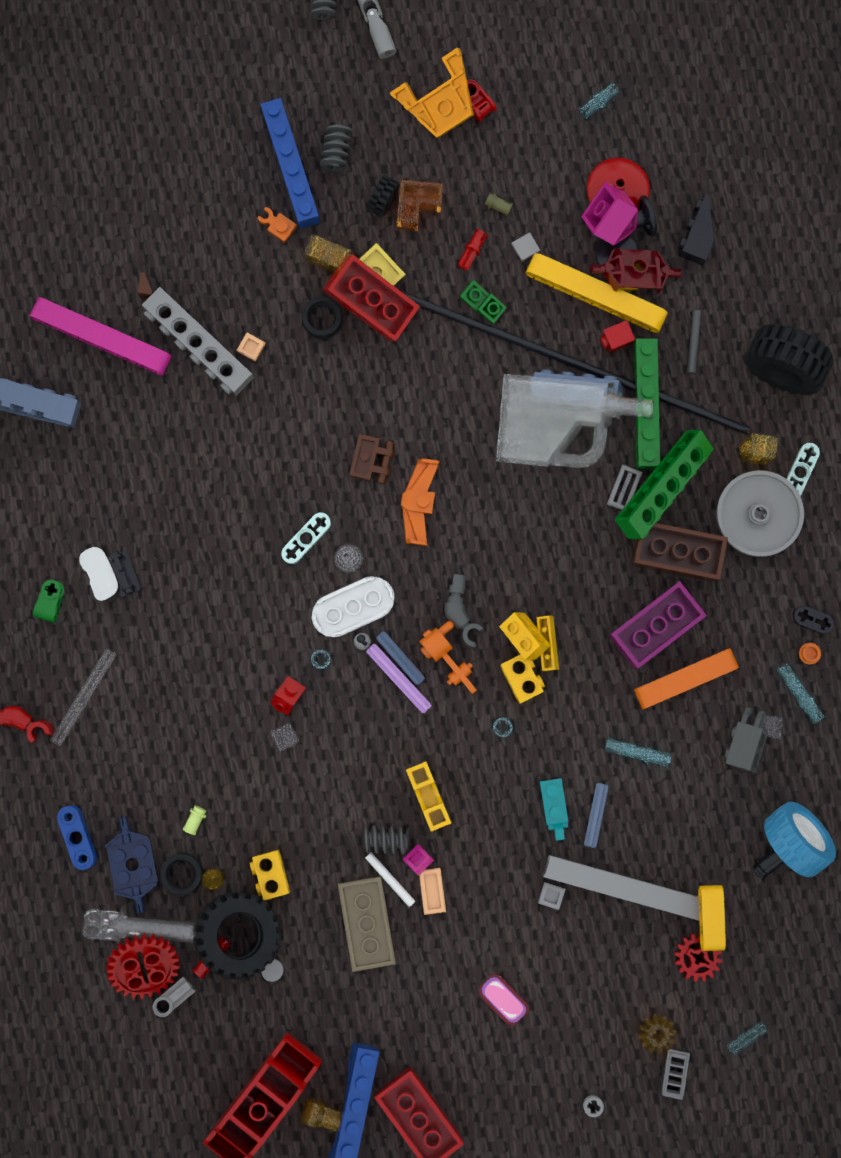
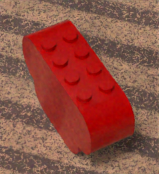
(263, 1100)

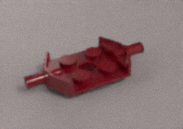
(621, 272)

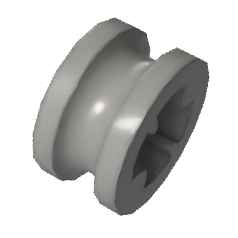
(587, 1109)

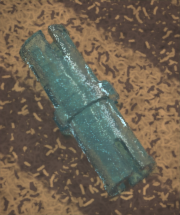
(599, 100)

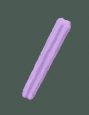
(398, 678)

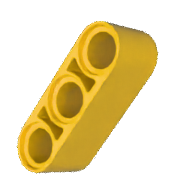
(712, 918)

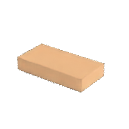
(432, 891)

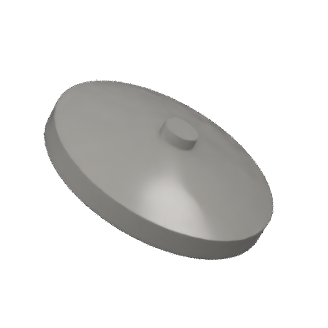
(760, 513)

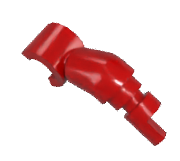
(19, 718)

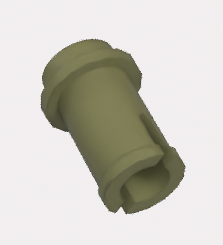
(498, 204)

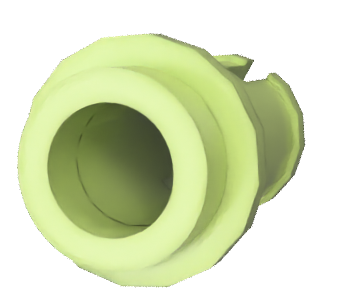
(194, 819)

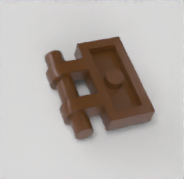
(365, 455)

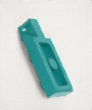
(554, 806)

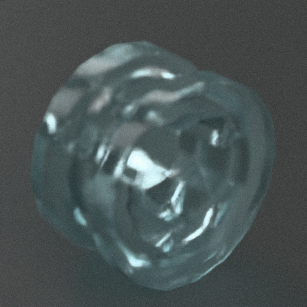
(316, 664)
(507, 723)

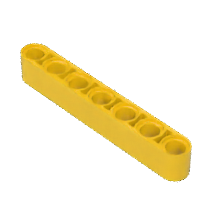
(596, 292)

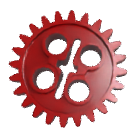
(128, 975)

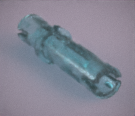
(800, 693)
(638, 752)

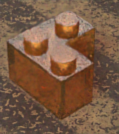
(416, 197)

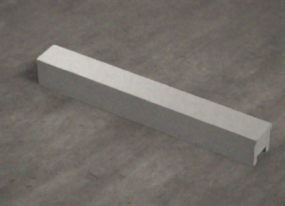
(622, 887)

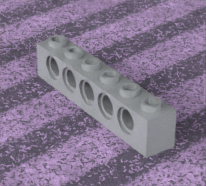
(160, 302)

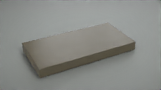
(366, 923)

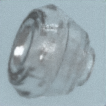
(343, 563)

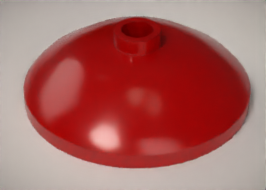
(622, 170)

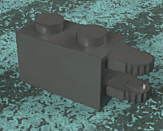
(747, 742)

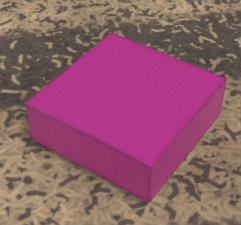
(418, 859)

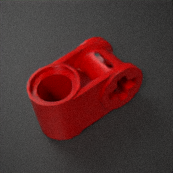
(481, 102)

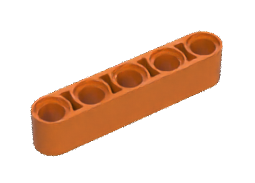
(686, 678)

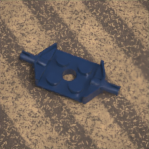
(128, 882)

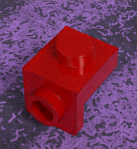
(287, 695)

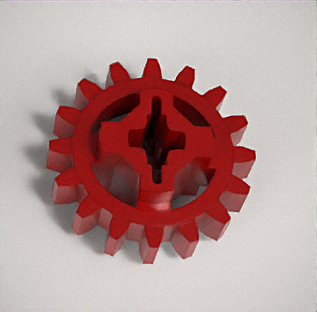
(693, 966)

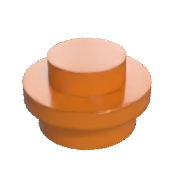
(809, 653)

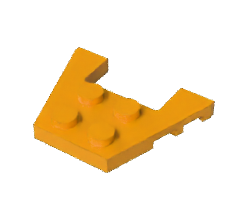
(444, 106)

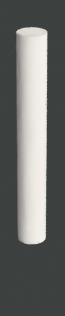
(387, 876)

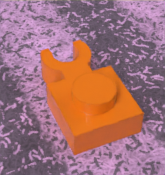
(279, 226)

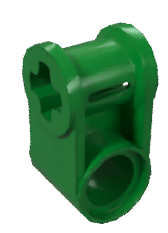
(48, 605)

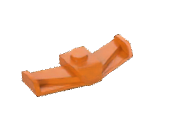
(418, 501)

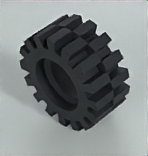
(383, 196)

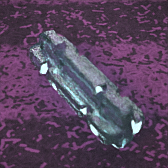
(747, 1038)

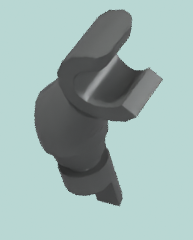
(456, 611)

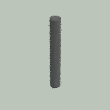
(694, 339)

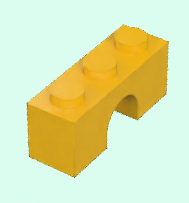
(428, 796)

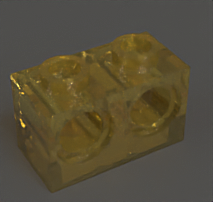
(325, 253)
(758, 449)

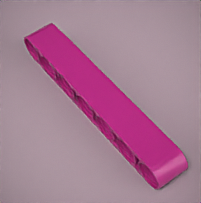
(100, 335)

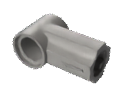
(174, 996)

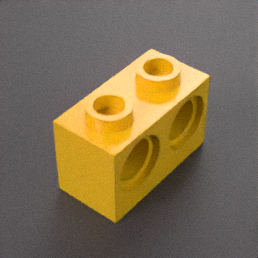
(524, 636)
(516, 680)
(276, 873)

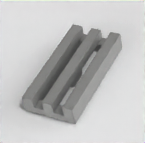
(630, 471)

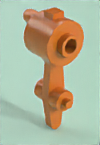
(437, 647)

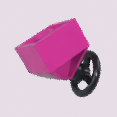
(615, 216)

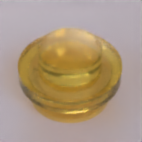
(212, 879)

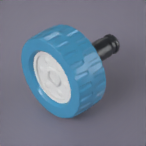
(797, 841)

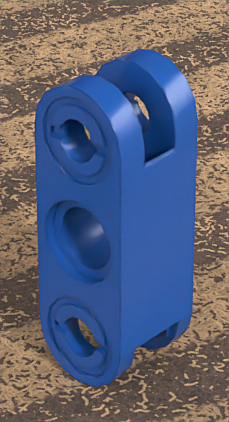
(68, 828)

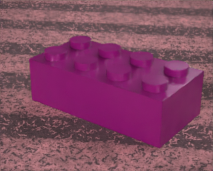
(657, 625)

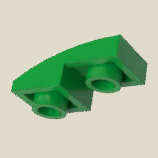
(482, 302)

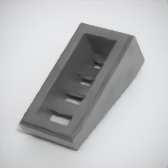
(682, 1075)

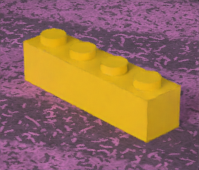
(549, 658)

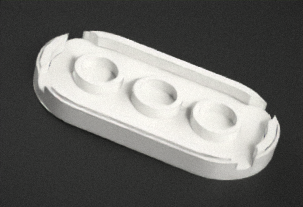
(353, 606)

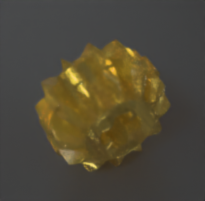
(651, 1029)

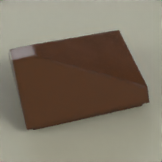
(144, 289)

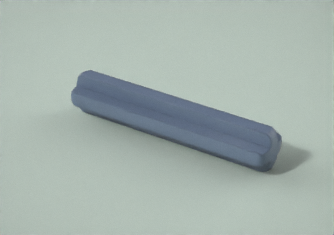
(400, 658)
(596, 815)

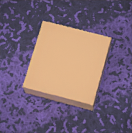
(251, 347)

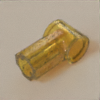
(320, 1115)

